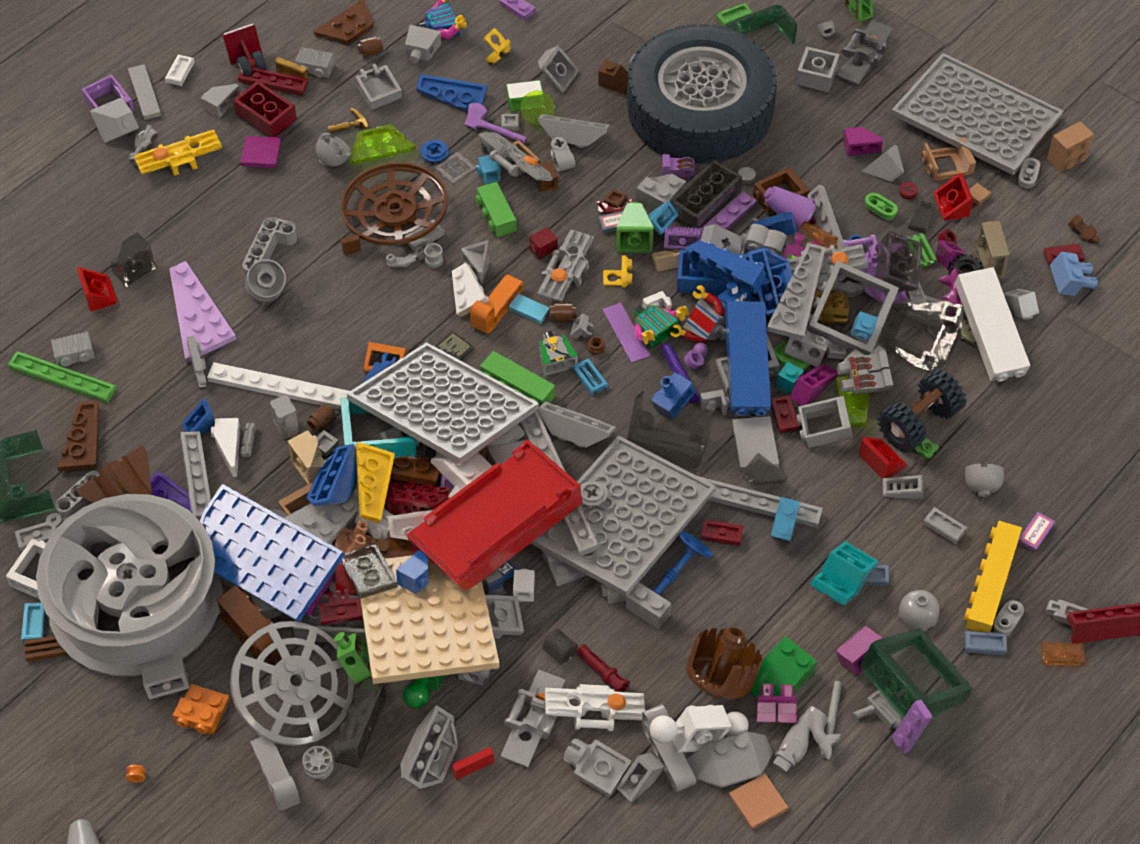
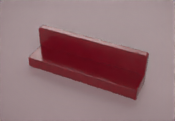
(1104, 623)

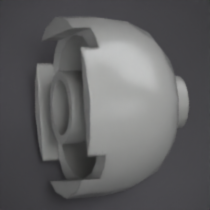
(331, 151)
(984, 479)
(919, 610)

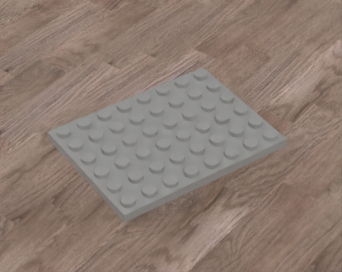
(992, 116)
(443, 402)
(639, 520)

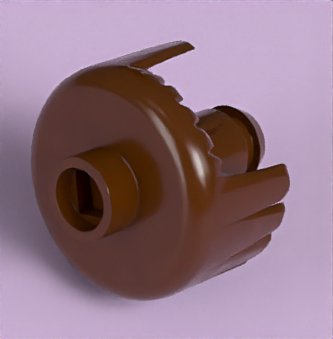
(723, 663)

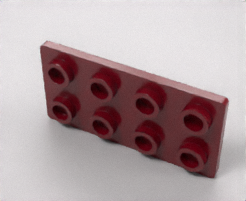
(411, 498)

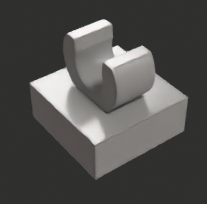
(581, 326)

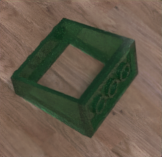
(898, 686)

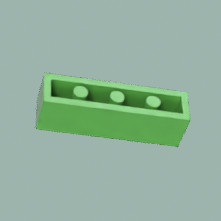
(518, 378)

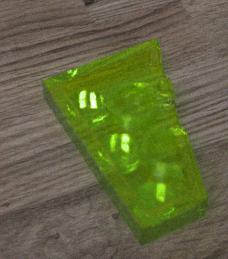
(856, 405)

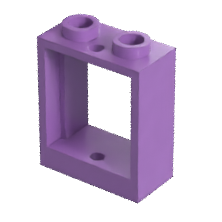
(105, 86)

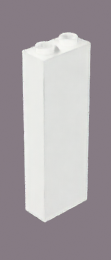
(992, 324)

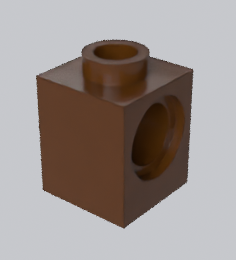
(548, 185)

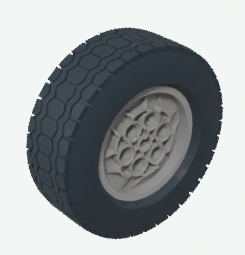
(701, 93)

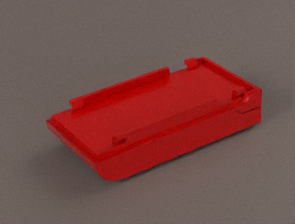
(496, 515)

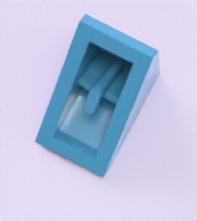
(663, 217)

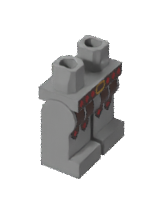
(866, 374)

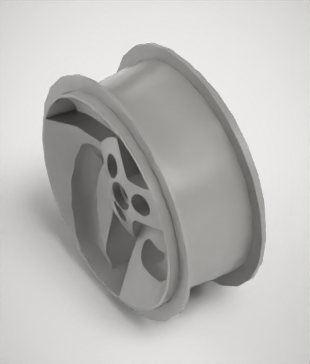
(131, 529)

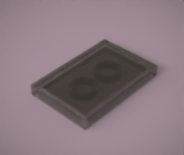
(368, 571)

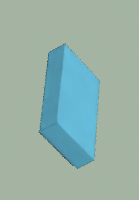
(529, 309)
(33, 621)

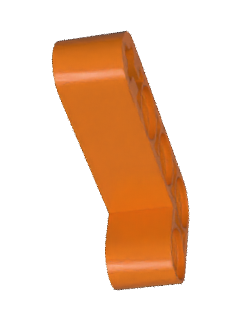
(486, 316)

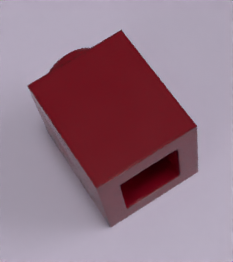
(543, 243)

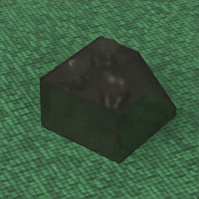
(134, 260)

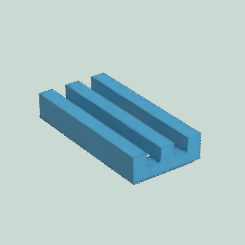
(597, 388)

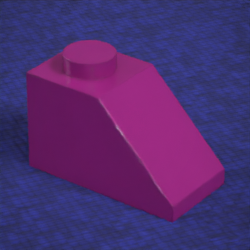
(861, 141)

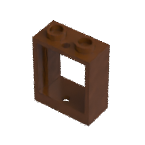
(785, 176)

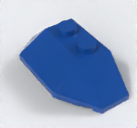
(777, 278)
(335, 478)

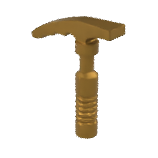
(361, 121)

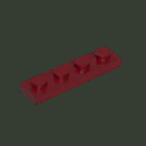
(275, 81)

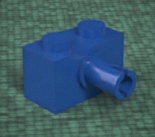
(673, 395)

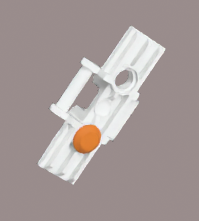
(594, 698)

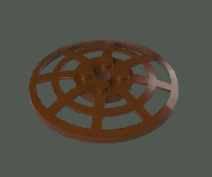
(394, 199)

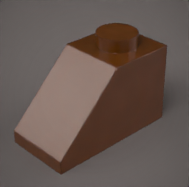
(613, 76)

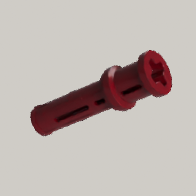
(609, 675)

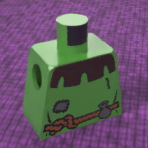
(860, 9)
(353, 656)

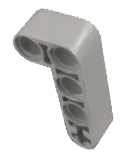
(270, 233)
(676, 766)
(275, 773)

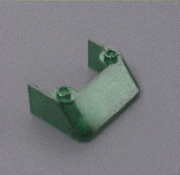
(763, 18)
(15, 499)

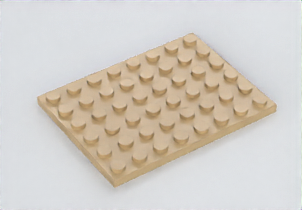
(429, 631)

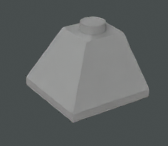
(558, 68)
(114, 120)

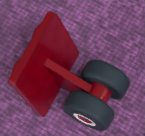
(244, 48)

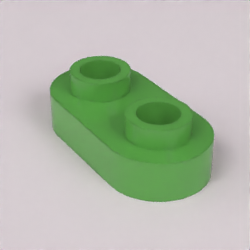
(882, 207)

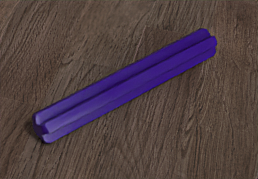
(677, 367)

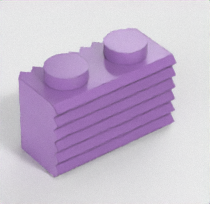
(681, 237)

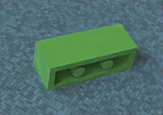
(495, 209)

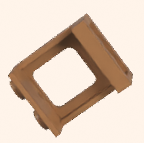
(961, 157)

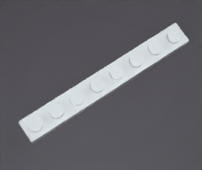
(276, 385)

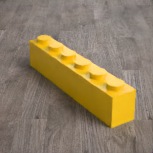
(994, 575)

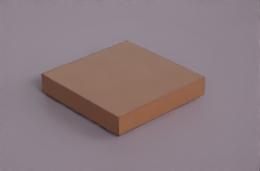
(758, 801)

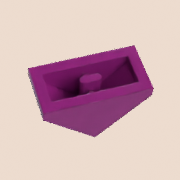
(946, 252)

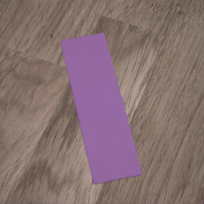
(625, 332)

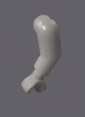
(393, 261)

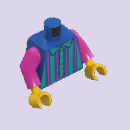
(443, 19)

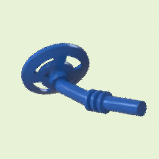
(693, 547)

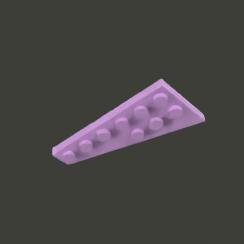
(197, 312)

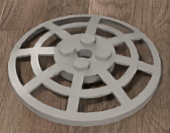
(283, 689)

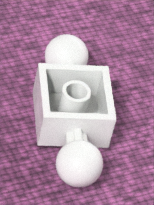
(698, 727)

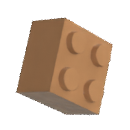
(1070, 146)

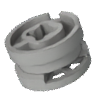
(318, 763)

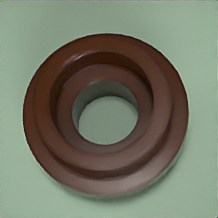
(596, 341)

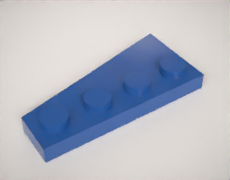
(452, 92)

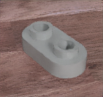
(1029, 173)
(1008, 616)

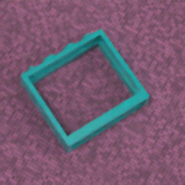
(400, 446)

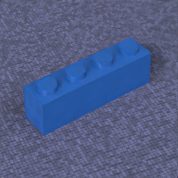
(726, 266)

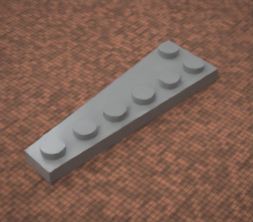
(796, 302)

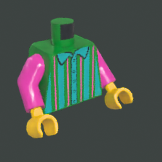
(656, 323)

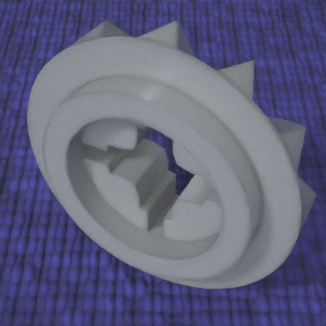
(593, 487)

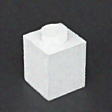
(524, 584)

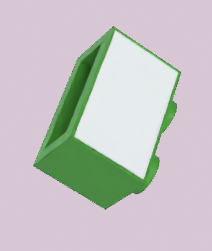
(517, 91)

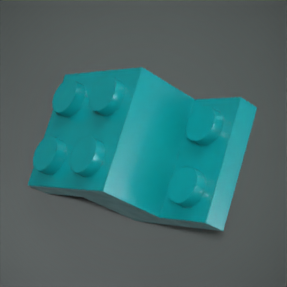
(844, 573)

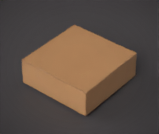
(979, 194)

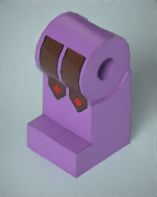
(679, 167)

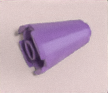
(785, 201)

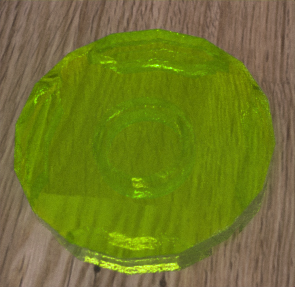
(534, 105)

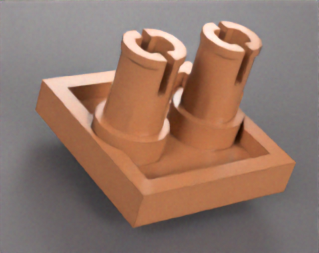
(354, 539)

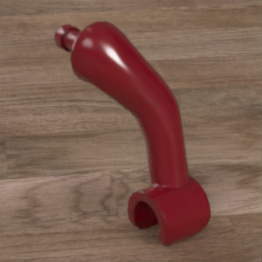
(604, 208)

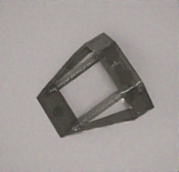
(949, 333)

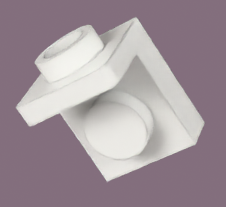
(657, 299)

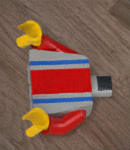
(706, 319)

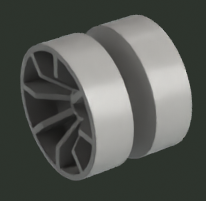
(265, 280)

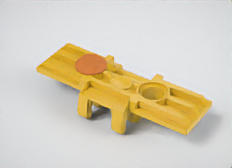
(178, 153)

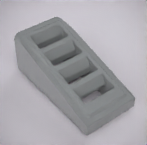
(912, 481)

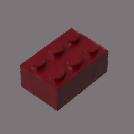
(265, 109)

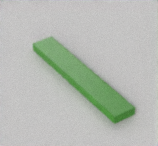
(62, 377)

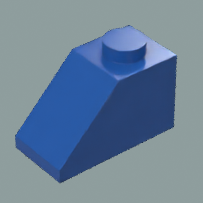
(413, 573)

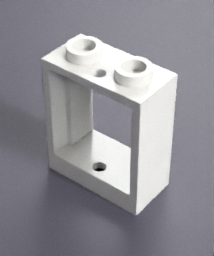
(15, 577)

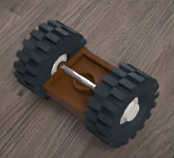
(938, 394)

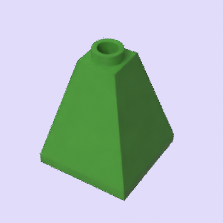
(634, 230)

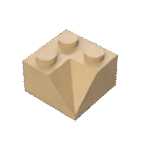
(306, 455)

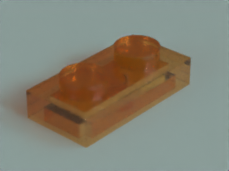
(817, 232)
(1062, 653)

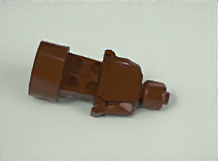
(1087, 233)

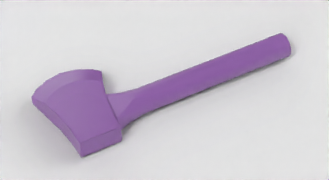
(475, 120)

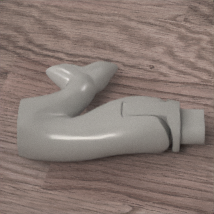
(796, 741)

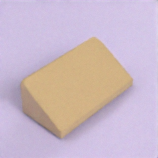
(666, 259)

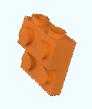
(201, 709)

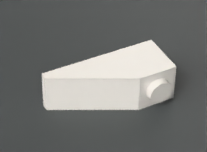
(228, 440)

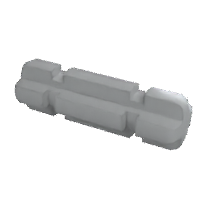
(248, 440)

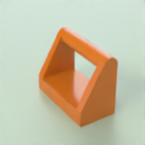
(381, 348)

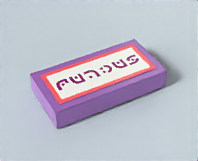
(1036, 532)

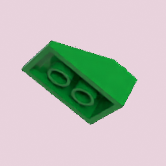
(785, 665)

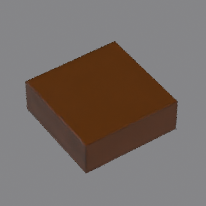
(615, 198)
(350, 244)

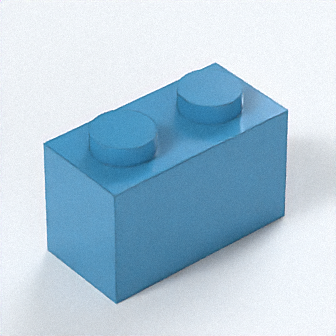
(785, 519)

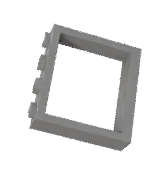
(839, 338)

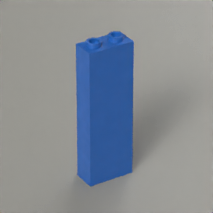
(747, 358)

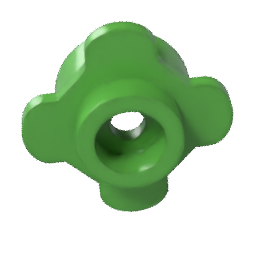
(926, 453)

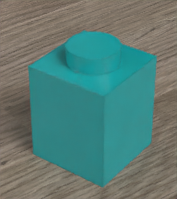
(788, 377)

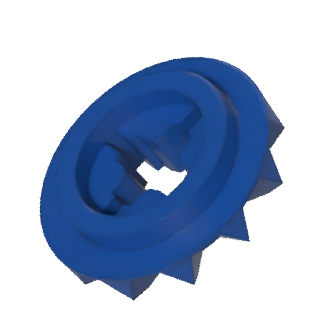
(432, 146)

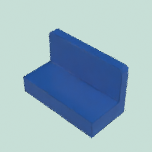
(782, 222)

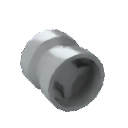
(433, 255)

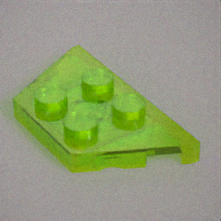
(379, 143)

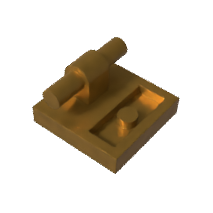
(835, 305)

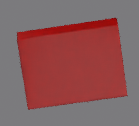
(954, 198)
(96, 289)
(880, 457)

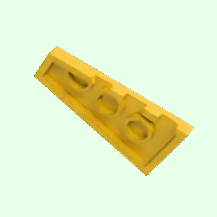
(373, 476)

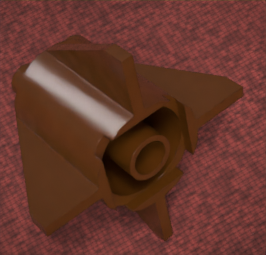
(120, 478)

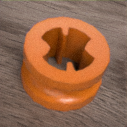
(135, 773)

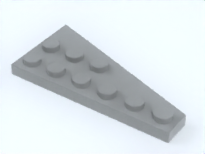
(327, 521)

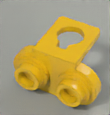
(503, 48)
(626, 278)

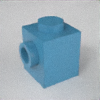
(488, 169)
(864, 326)

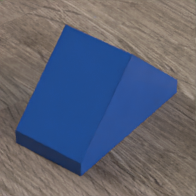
(199, 419)

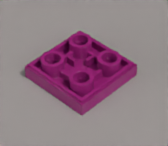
(261, 152)

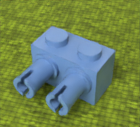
(1070, 274)

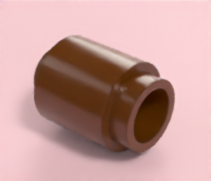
(370, 46)
(562, 312)
(321, 418)

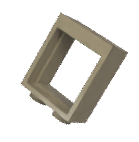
(993, 247)

